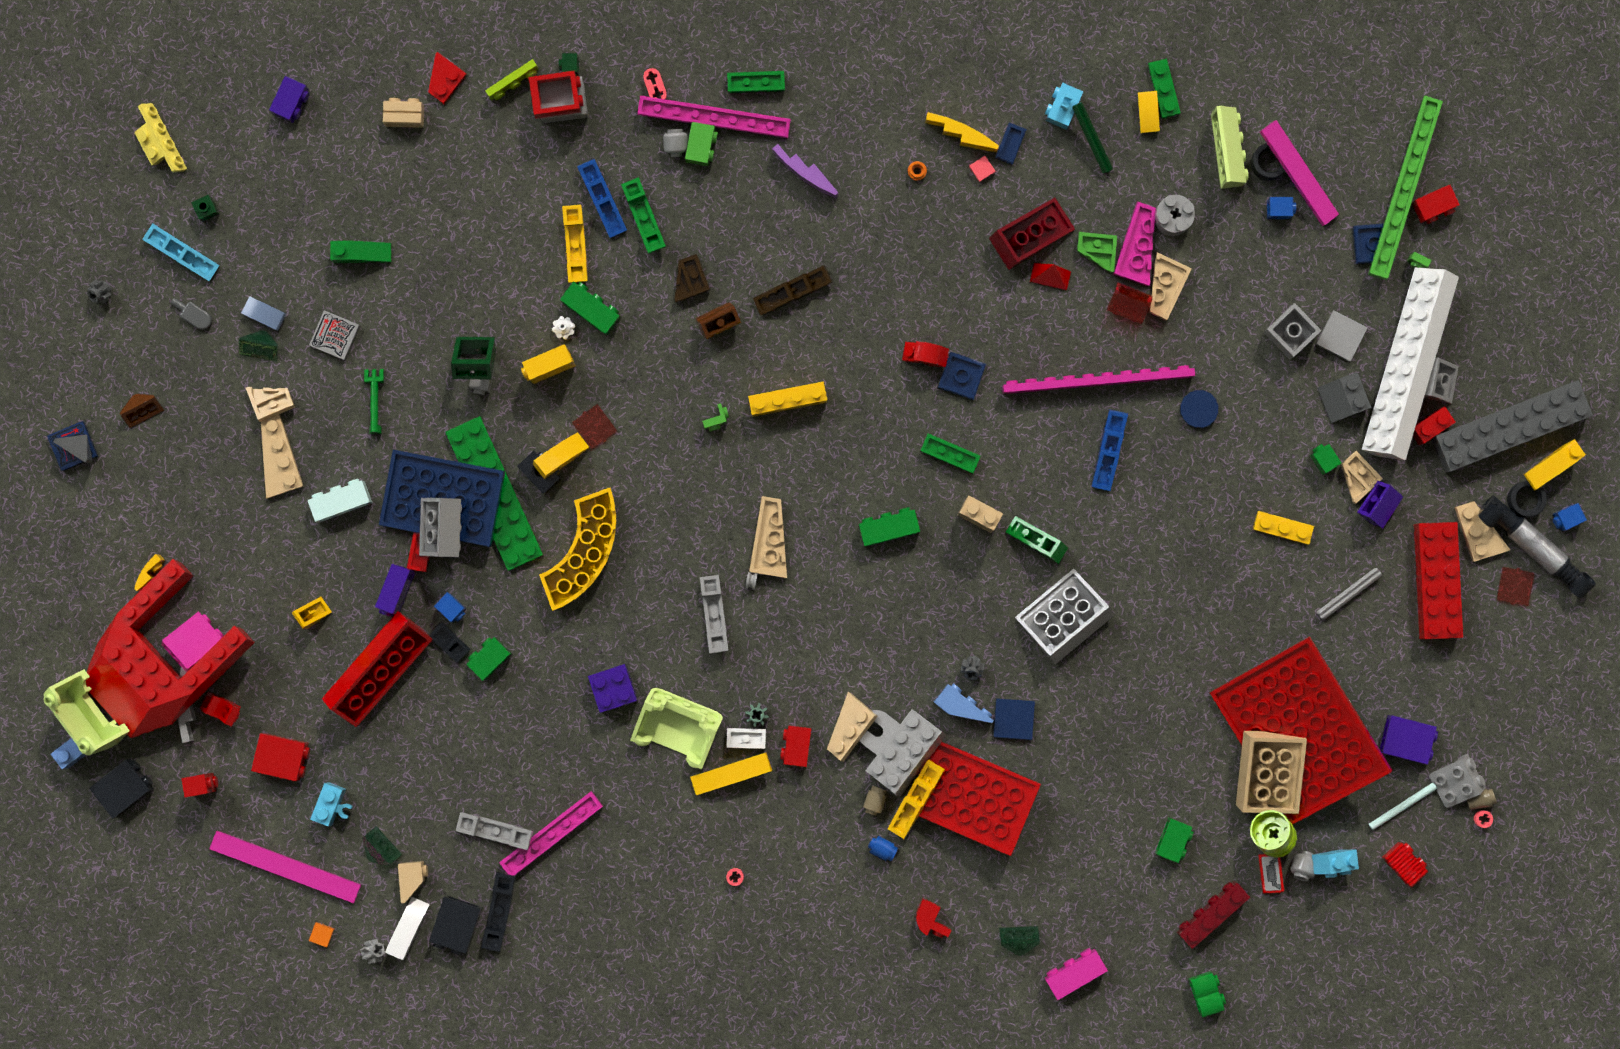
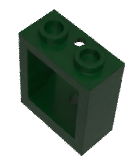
(482, 367)

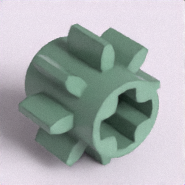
(757, 709)

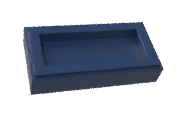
(1010, 143)

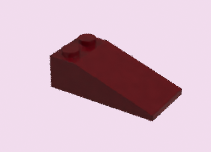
(1031, 233)

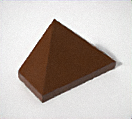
(140, 408)

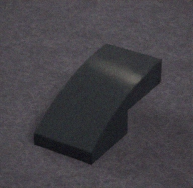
(449, 642)

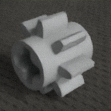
(372, 951)

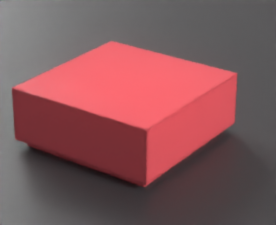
(982, 168)

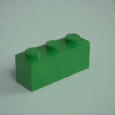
(590, 307)
(889, 527)

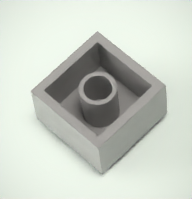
(1292, 331)

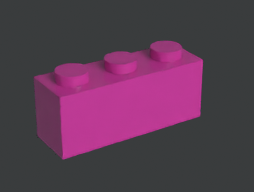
(1075, 973)

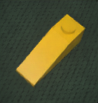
(1554, 464)

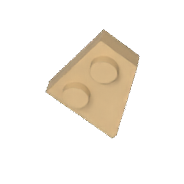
(270, 402)
(1359, 476)

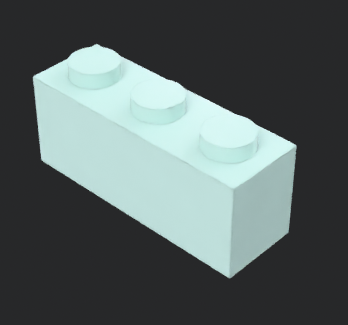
(339, 500)

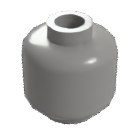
(675, 142)
(1303, 866)

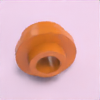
(921, 166)

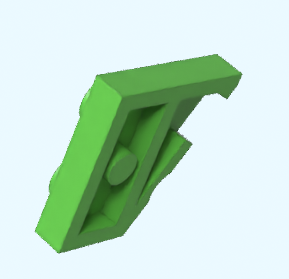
(1098, 249)

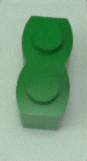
(1206, 994)

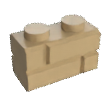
(403, 113)

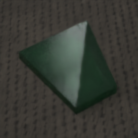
(259, 346)
(379, 848)
(1019, 939)

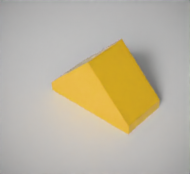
(311, 613)

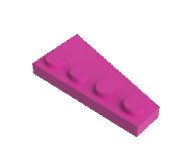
(1135, 255)

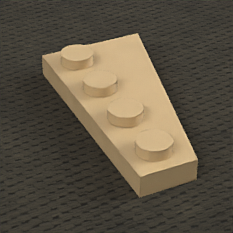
(279, 462)
(769, 545)

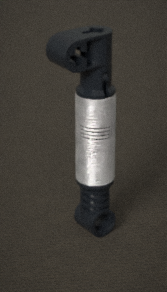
(1538, 546)

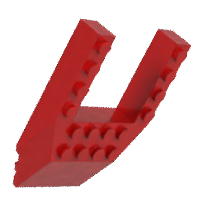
(135, 679)

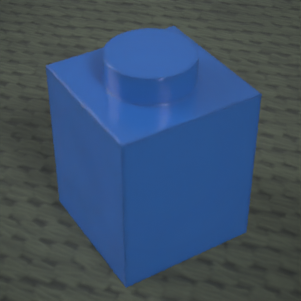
(1280, 208)
(1569, 517)
(450, 607)

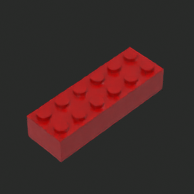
(1438, 580)
(376, 669)

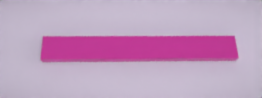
(714, 116)
(285, 866)

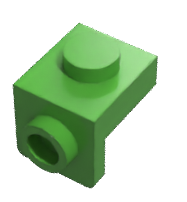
(715, 422)

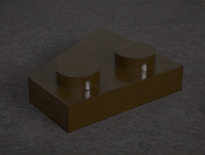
(690, 279)

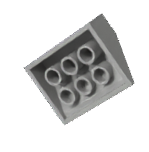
(1064, 616)

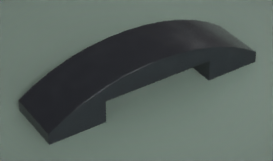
(499, 911)

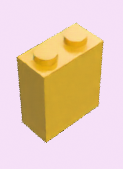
(547, 364)

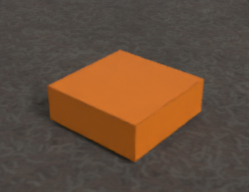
(321, 934)

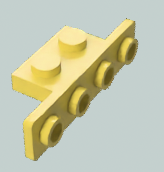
(157, 141)

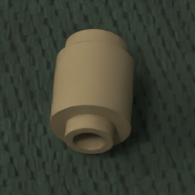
(875, 800)

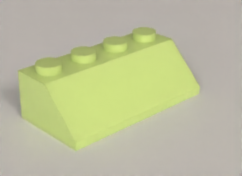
(1228, 147)

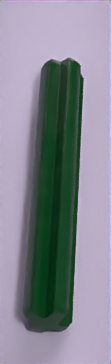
(1092, 137)

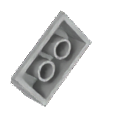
(440, 527)

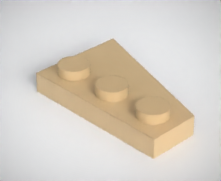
(1167, 284)

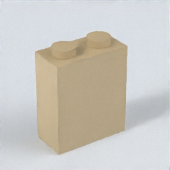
(980, 514)

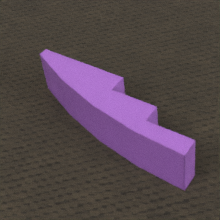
(810, 175)

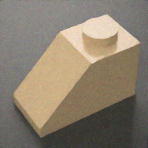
(411, 878)

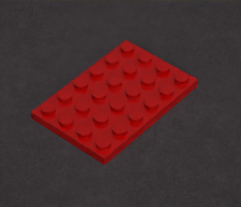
(980, 799)

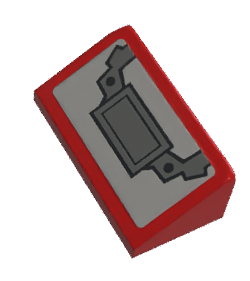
(1271, 874)

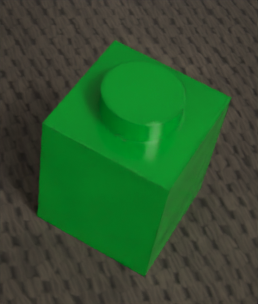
(1325, 458)

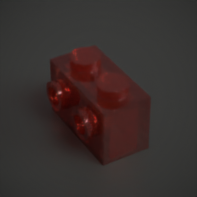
(1129, 303)

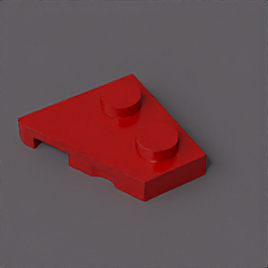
(444, 78)

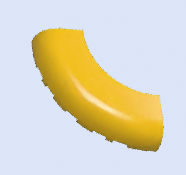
(588, 551)

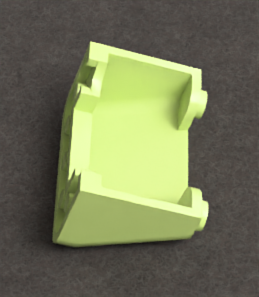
(81, 716)
(677, 725)

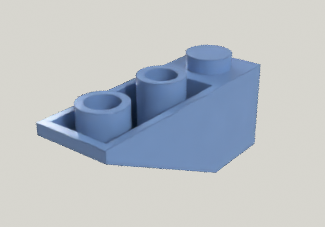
(956, 704)

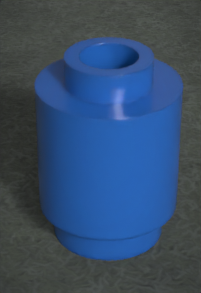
(882, 848)

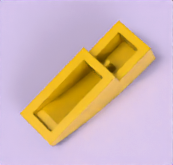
(560, 455)

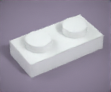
(746, 738)

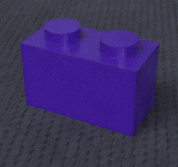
(289, 99)
(1380, 504)

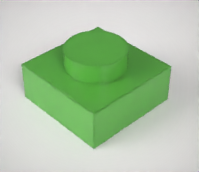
(1418, 261)

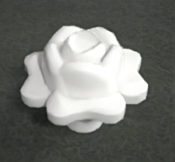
(563, 327)

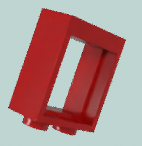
(560, 110)

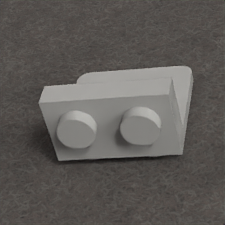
(1458, 781)

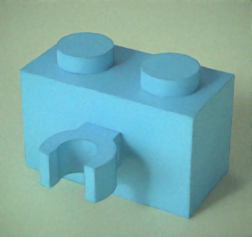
(1061, 111)
(330, 804)

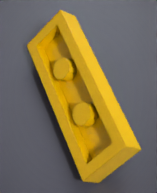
(1283, 527)

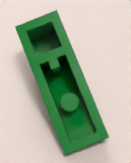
(359, 252)
(1037, 539)

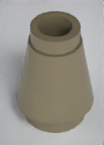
(1484, 800)

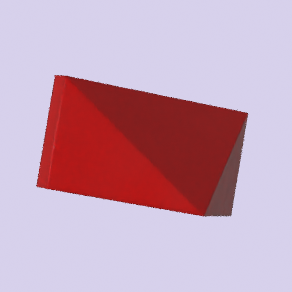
(1050, 275)

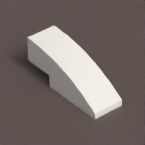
(407, 928)

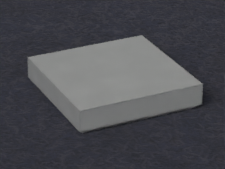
(1341, 336)

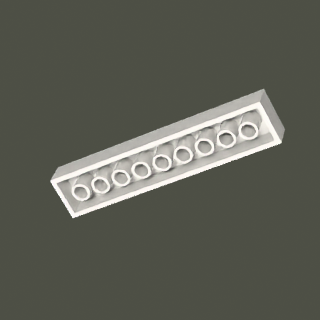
(1410, 363)

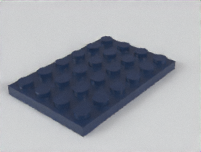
(423, 476)

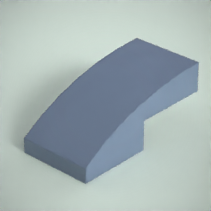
(263, 313)

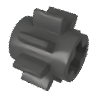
(99, 291)
(972, 667)

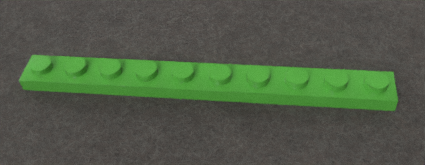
(1405, 187)

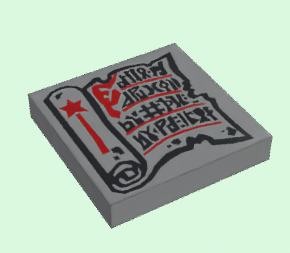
(334, 335)

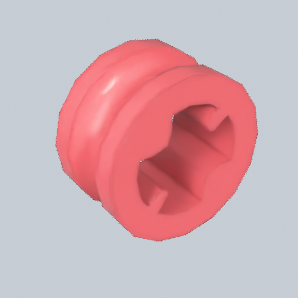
(1485, 824)
(730, 874)

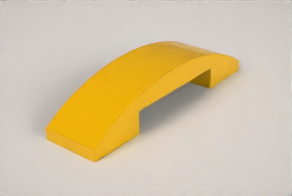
(575, 243)

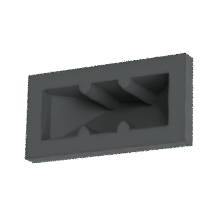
(77, 446)

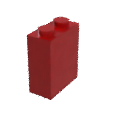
(280, 757)

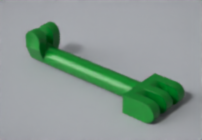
(374, 380)

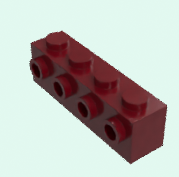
(1213, 914)

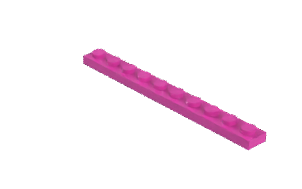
(1106, 379)

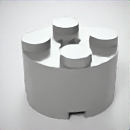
(1184, 211)

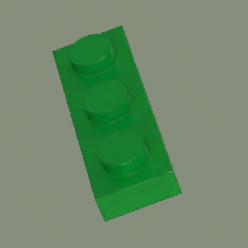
(756, 81)
(1164, 86)
(950, 453)

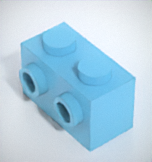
(1335, 862)

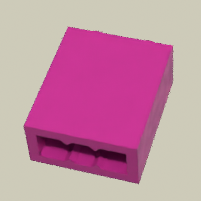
(191, 641)

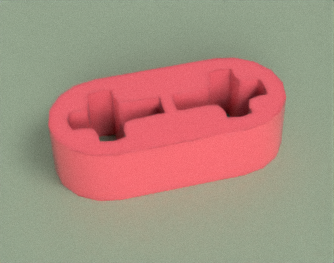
(659, 83)

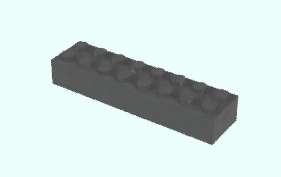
(1512, 426)

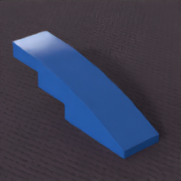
(602, 198)
(1109, 450)

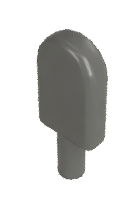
(193, 314)

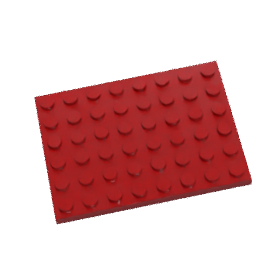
(1303, 699)

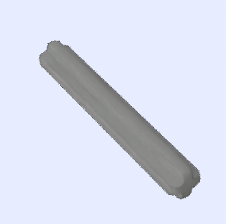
(1349, 593)

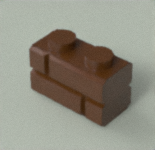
(718, 320)

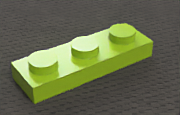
(512, 80)

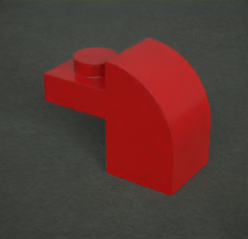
(925, 353)
(220, 708)
(925, 918)

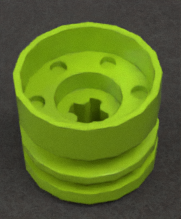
(1271, 823)

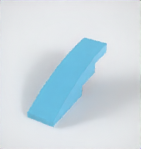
(180, 252)

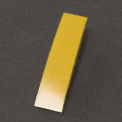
(968, 135)
(731, 773)
(916, 799)

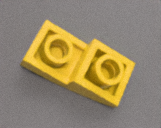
(1148, 111)
(145, 576)

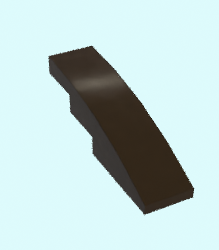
(792, 290)

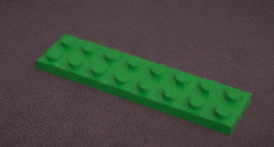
(512, 530)

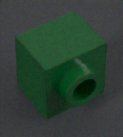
(569, 62)
(210, 211)

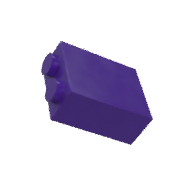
(394, 590)
(1408, 739)

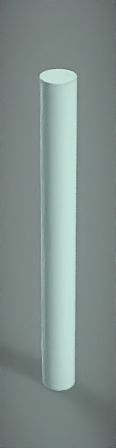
(1402, 806)

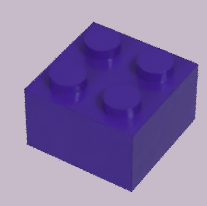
(612, 688)

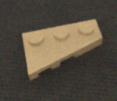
(1480, 538)
(850, 727)

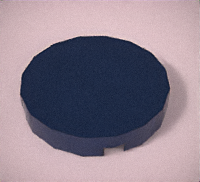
(1199, 409)

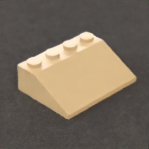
(1270, 772)

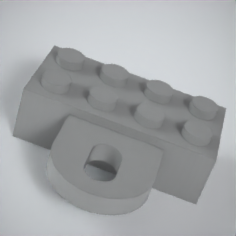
(901, 749)

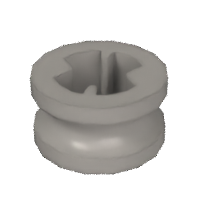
(751, 581)

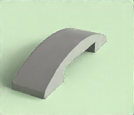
(714, 614)
(494, 830)

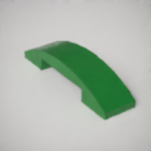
(643, 215)

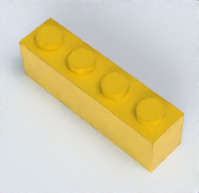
(787, 399)

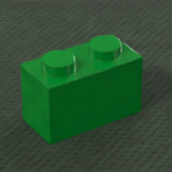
(488, 658)
(1174, 840)

